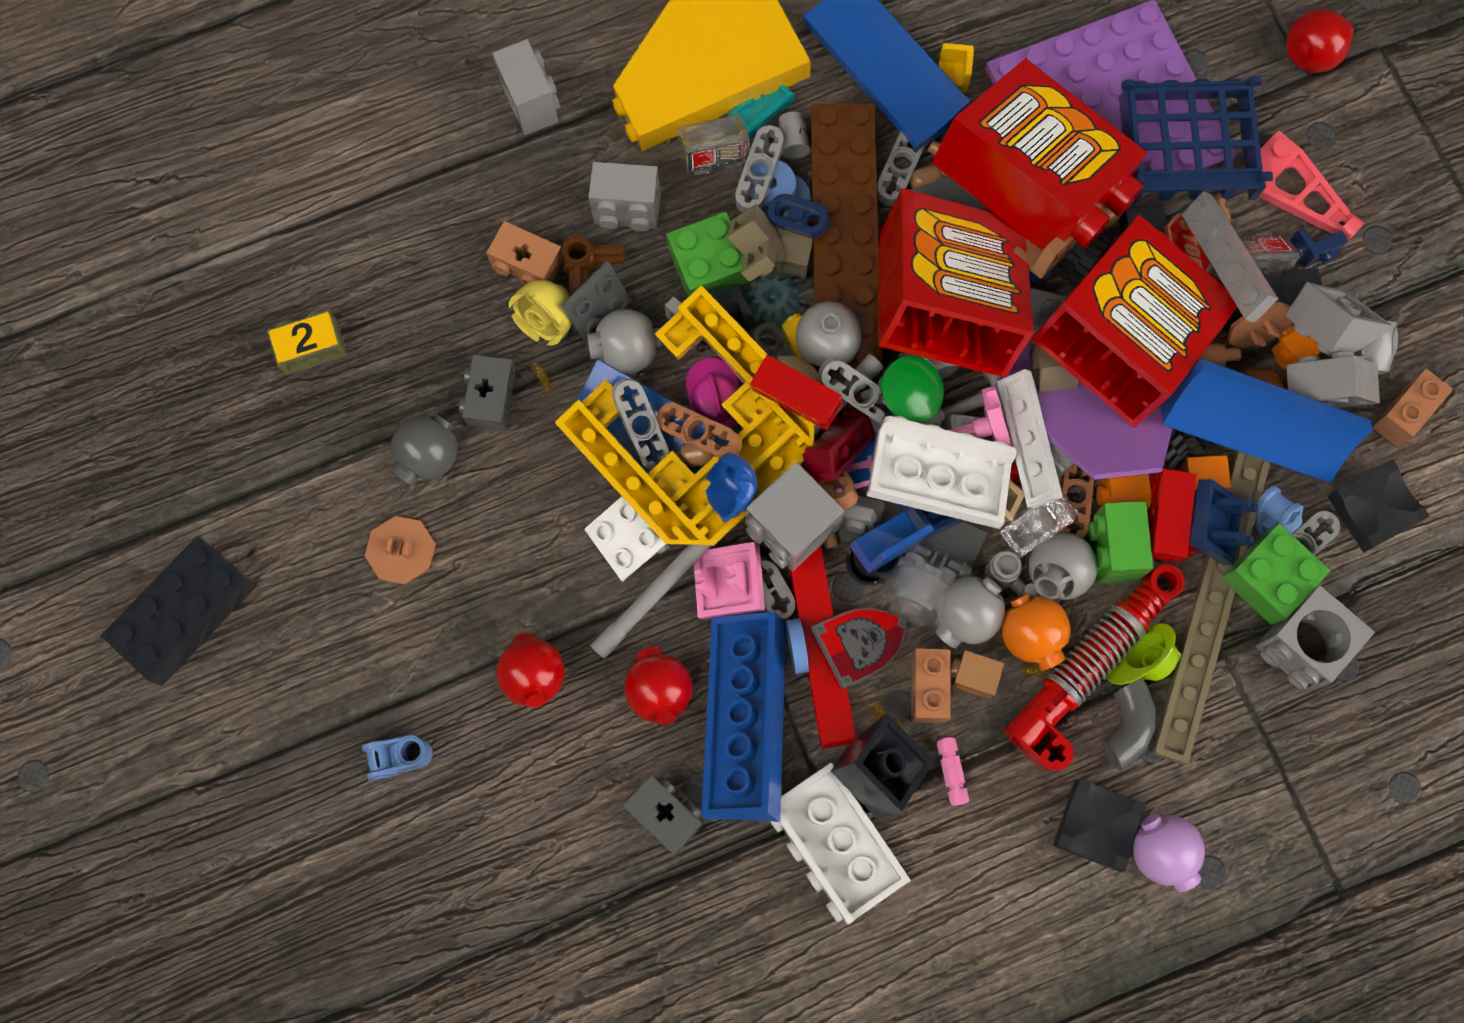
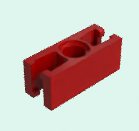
(796, 392)
(1171, 514)

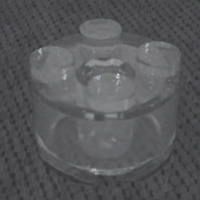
(917, 590)

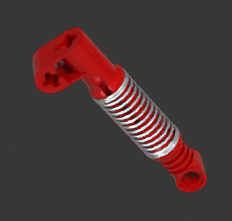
(1087, 664)

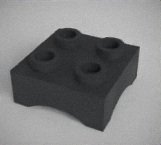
(1377, 506)
(1099, 825)

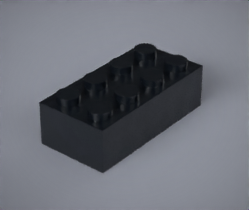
(178, 611)

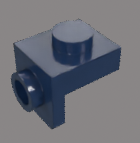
(1323, 250)

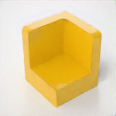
(957, 63)

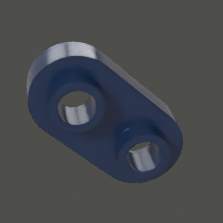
(801, 216)

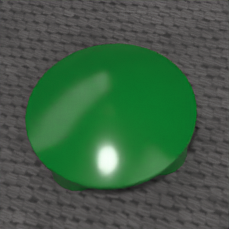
(912, 388)

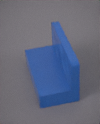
(888, 541)

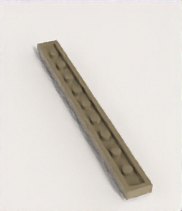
(1206, 628)

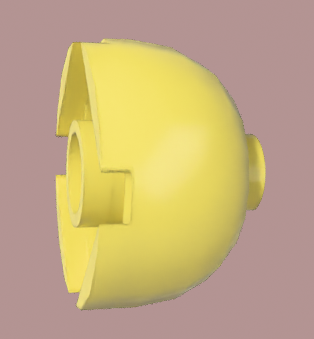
(540, 311)

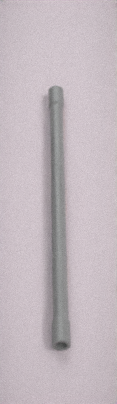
(617, 631)

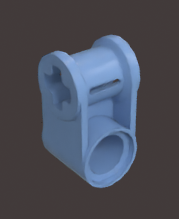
(1276, 509)
(390, 757)

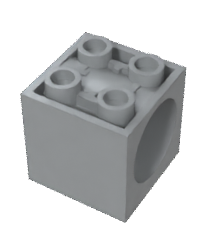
(793, 517)
(1341, 631)

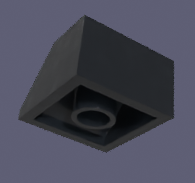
(883, 767)

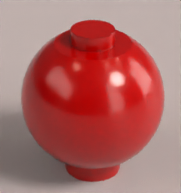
(1319, 40)
(530, 671)
(658, 686)

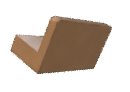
(1043, 261)

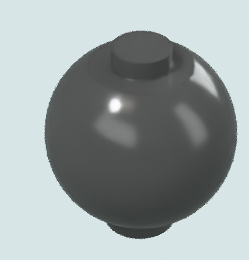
(423, 449)

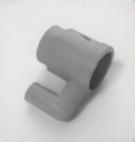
(795, 136)
(1005, 571)

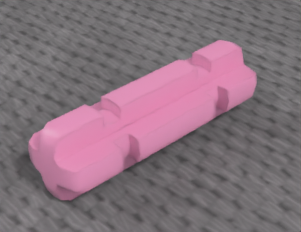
(952, 771)

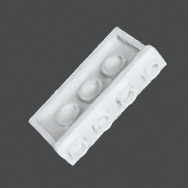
(941, 471)
(838, 846)

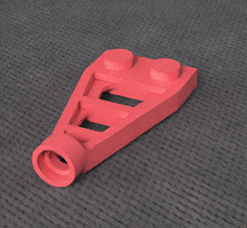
(1283, 153)

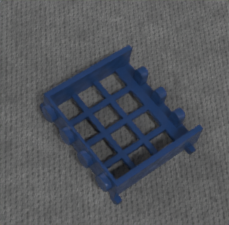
(1198, 180)

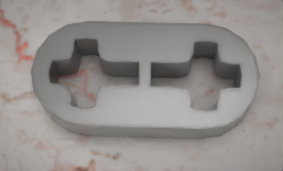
(780, 588)

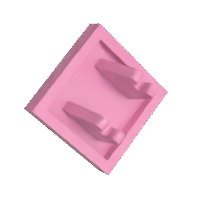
(729, 581)

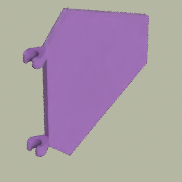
(1096, 434)

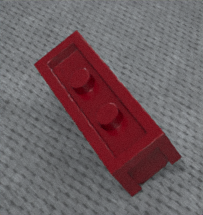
(839, 446)

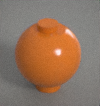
(1036, 630)

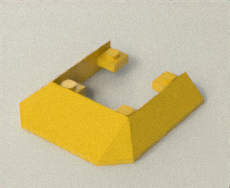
(671, 495)

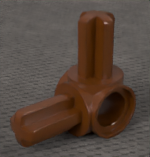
(594, 255)

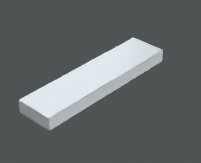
(1029, 438)

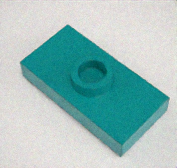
(761, 111)

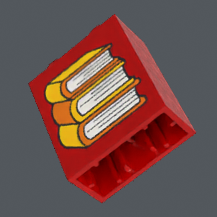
(1041, 159)
(953, 285)
(1137, 322)

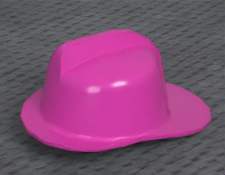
(709, 386)

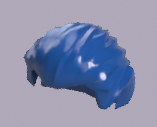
(731, 486)

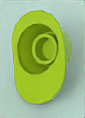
(1150, 659)

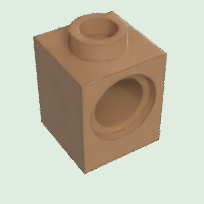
(976, 674)

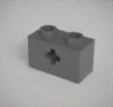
(493, 410)
(644, 807)

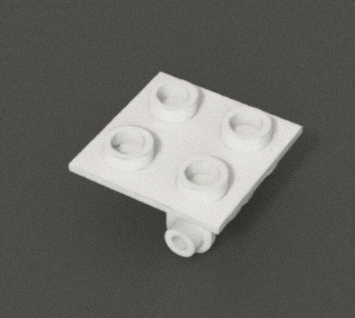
(624, 538)

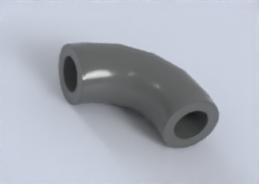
(1136, 725)

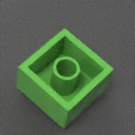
(706, 255)
(1121, 542)
(1275, 574)

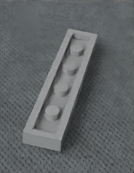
(1229, 257)

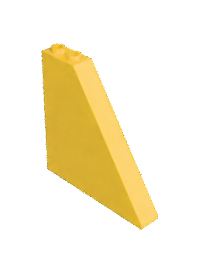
(705, 63)

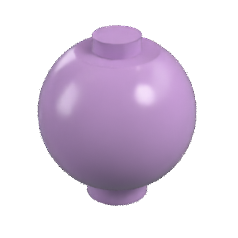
(1169, 851)

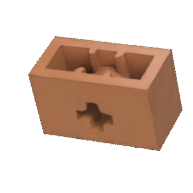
(518, 243)
(1412, 408)
(930, 686)

